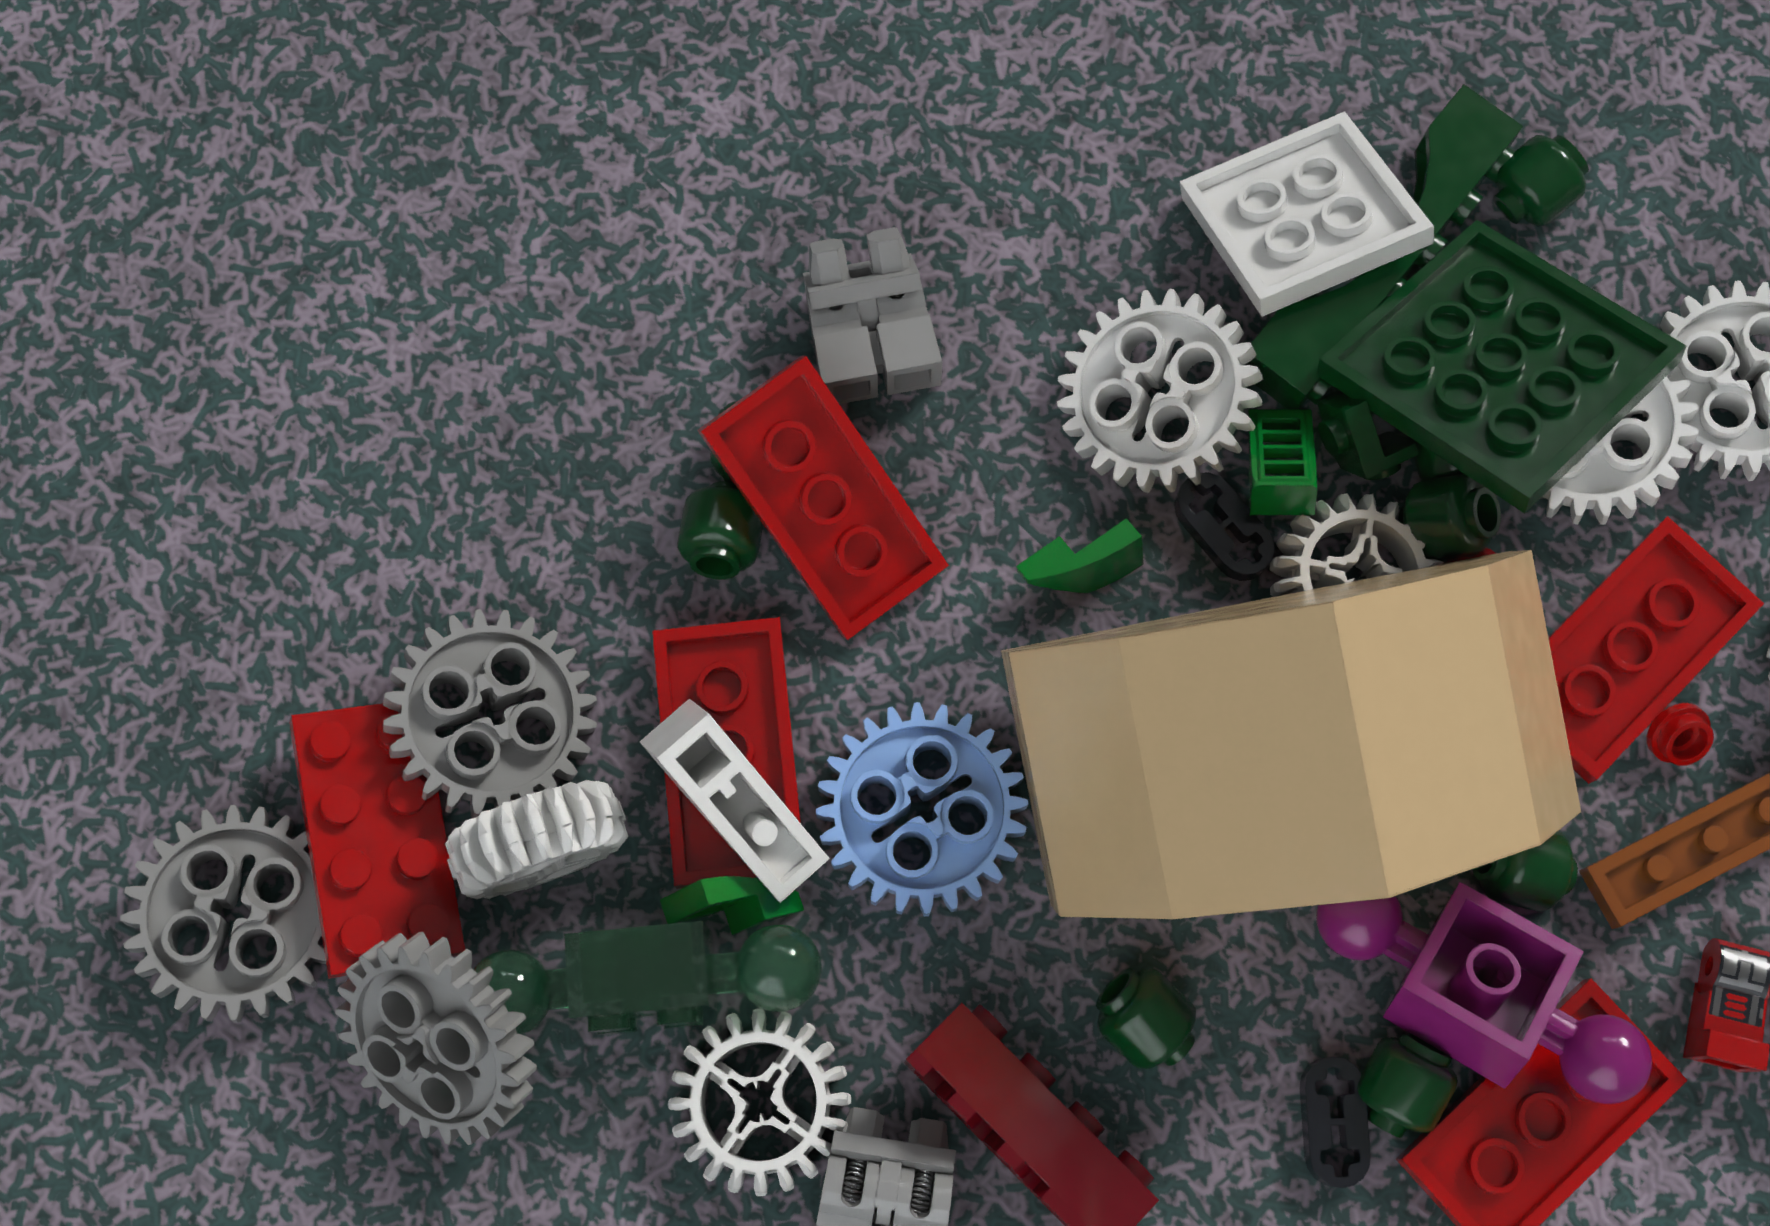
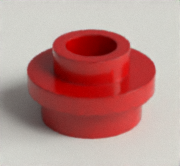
(1680, 734)

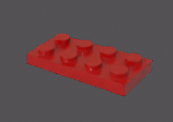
(823, 497)
(1642, 642)
(742, 682)
(370, 837)
(1531, 1145)

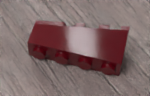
(1027, 1126)

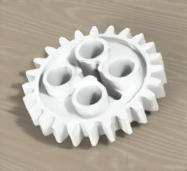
(1701, 332)
(1210, 406)
(1609, 480)

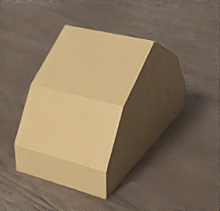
(1296, 745)

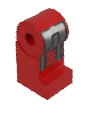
(1730, 1008)

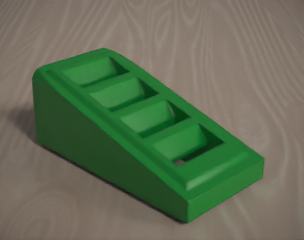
(1282, 493)

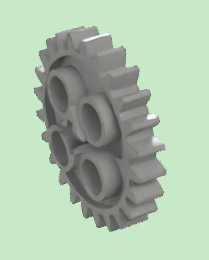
(466, 662)
(173, 902)
(436, 1038)

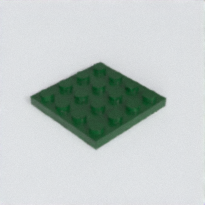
(1501, 364)

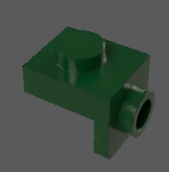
(1353, 439)

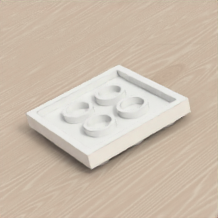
(1306, 213)

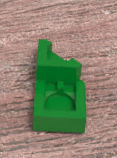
(1089, 569)
(741, 898)

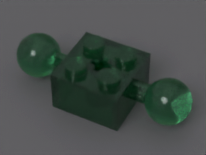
(656, 973)

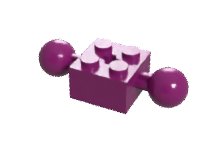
(1490, 991)

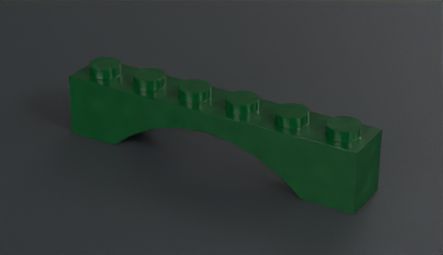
(1451, 161)

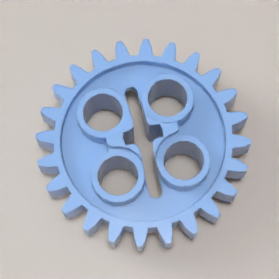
(955, 857)

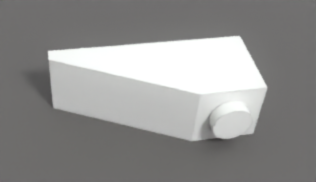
(734, 799)

